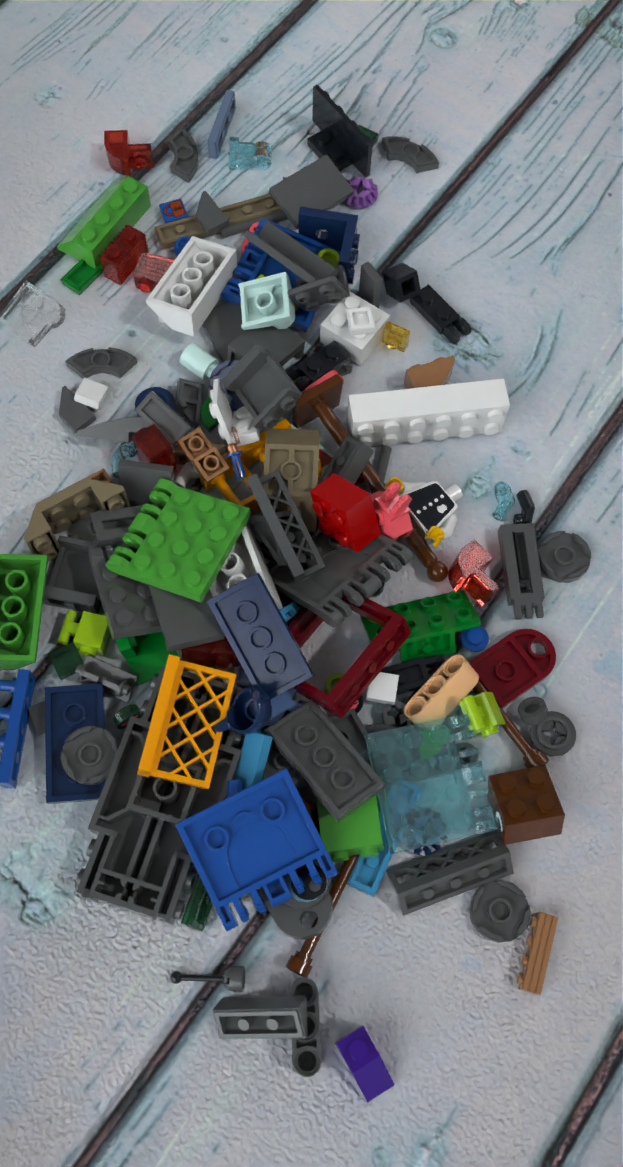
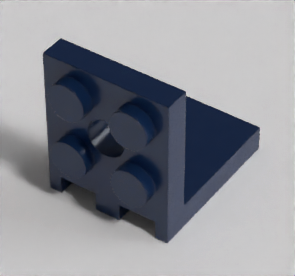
(339, 234)

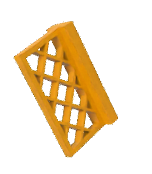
(162, 714)

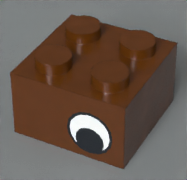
(525, 805)

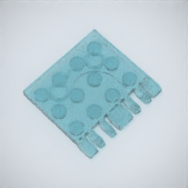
(426, 784)

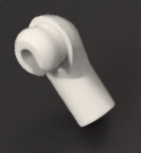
(187, 472)

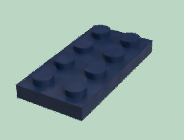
(260, 637)
(65, 712)

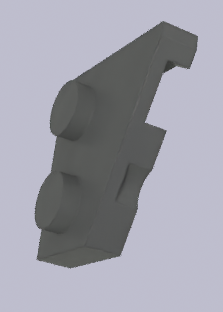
(294, 536)

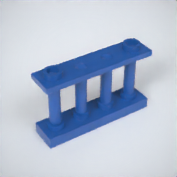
(17, 718)

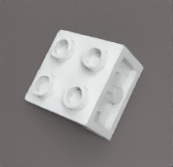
(227, 419)

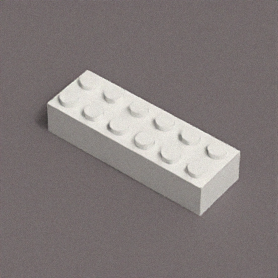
(428, 413)

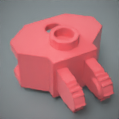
(392, 512)

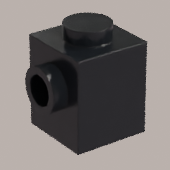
(401, 282)

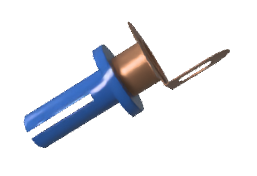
(233, 453)

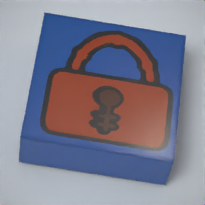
(173, 210)

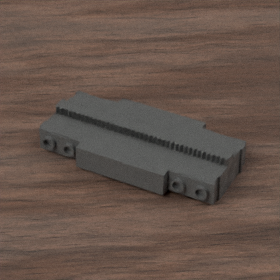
(138, 850)

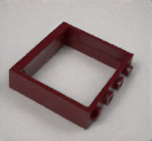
(367, 665)

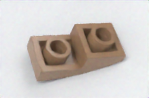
(203, 455)

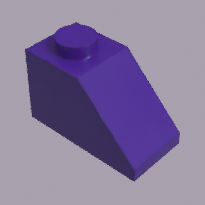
(365, 1063)

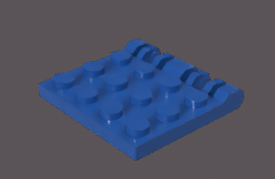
(257, 262)
(253, 843)

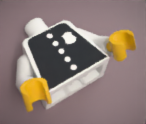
(431, 508)

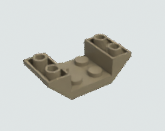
(297, 460)
(68, 507)

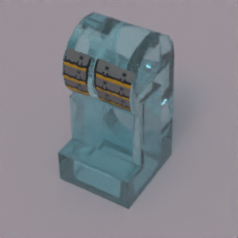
(249, 155)

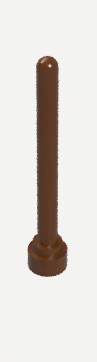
(531, 756)
(301, 960)

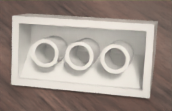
(193, 285)

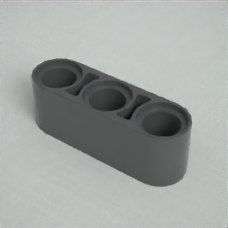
(313, 1041)

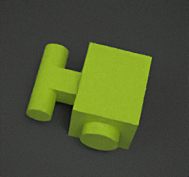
(91, 634)
(483, 713)

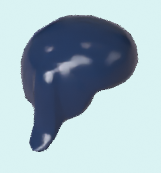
(248, 713)

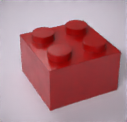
(345, 512)

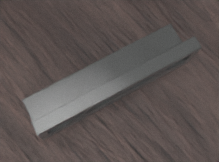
(291, 253)
(276, 528)
(453, 876)

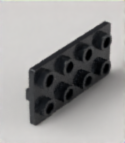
(338, 135)

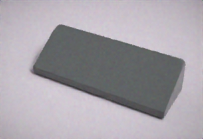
(349, 460)
(261, 1017)

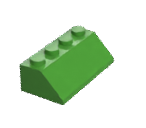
(118, 206)
(20, 608)

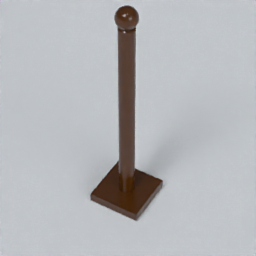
(319, 403)

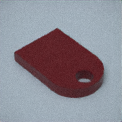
(512, 667)

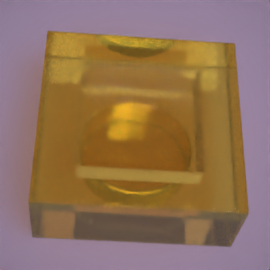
(395, 336)

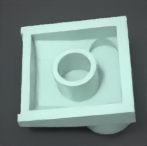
(267, 302)

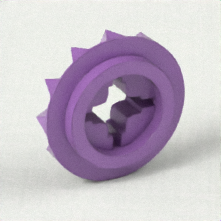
(366, 197)

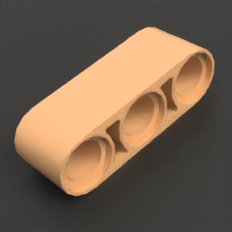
(442, 691)

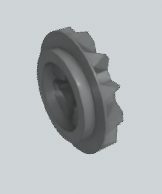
(563, 727)

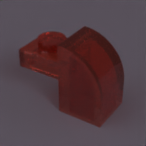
(123, 155)
(469, 573)

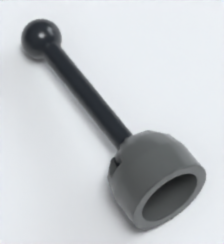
(232, 978)

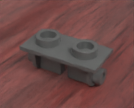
(115, 680)

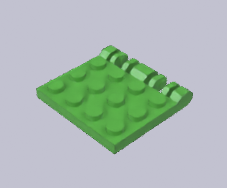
(182, 542)

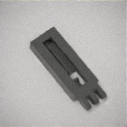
(110, 526)
(521, 562)

